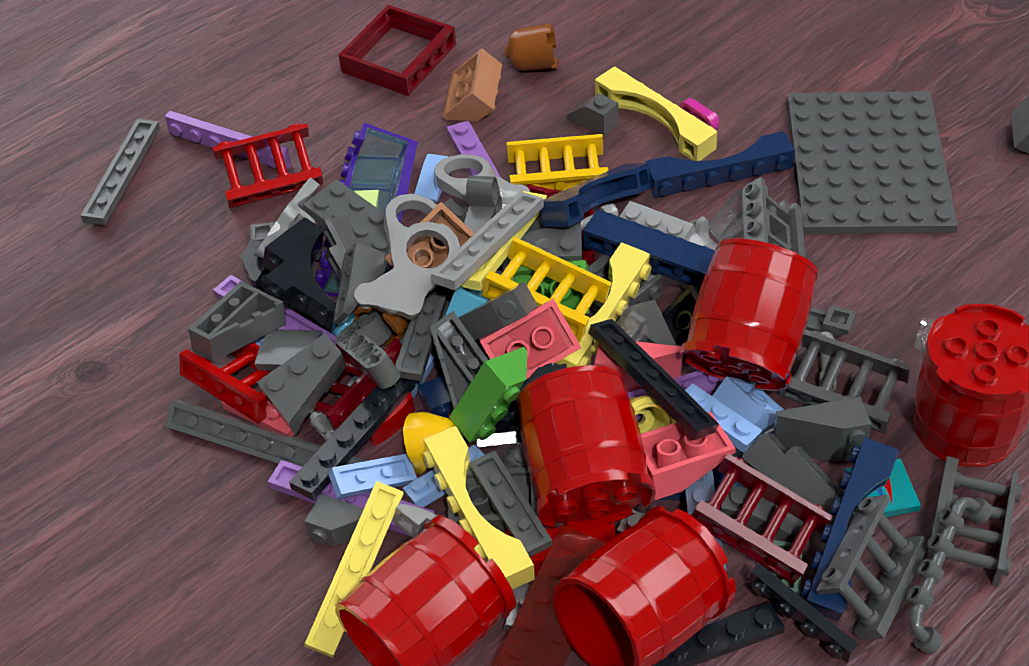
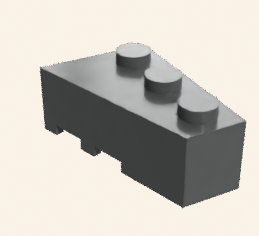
(558, 241)
(235, 322)
(457, 353)
(303, 380)

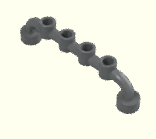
(977, 510)

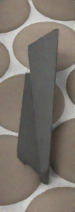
(341, 238)
(794, 471)

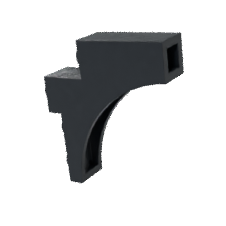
(292, 275)

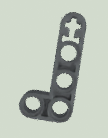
(483, 200)
(361, 346)

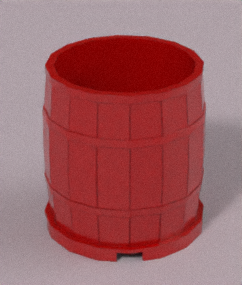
(751, 313)
(974, 385)
(583, 447)
(644, 591)
(426, 600)

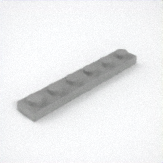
(487, 241)

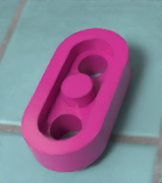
(700, 112)

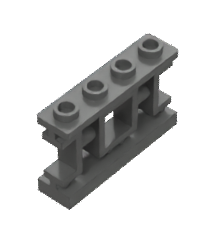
(764, 215)

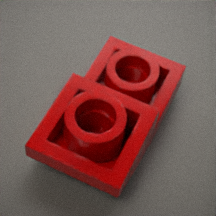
(394, 421)

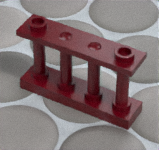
(353, 395)
(755, 546)

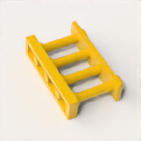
(556, 149)
(557, 269)

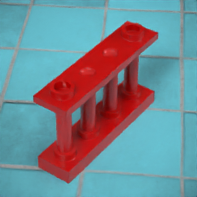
(264, 188)
(224, 386)

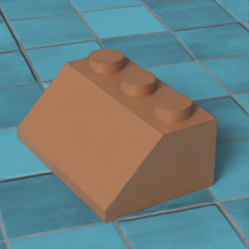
(473, 88)
(430, 251)

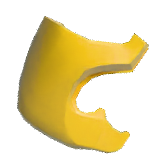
(416, 429)

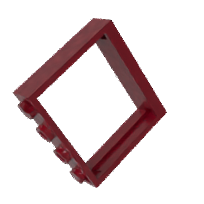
(442, 42)

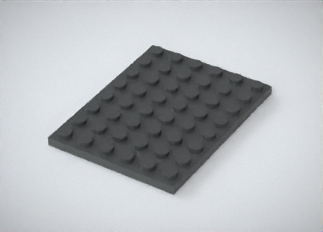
(870, 163)

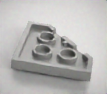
(657, 220)

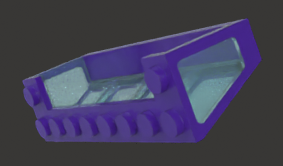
(375, 162)

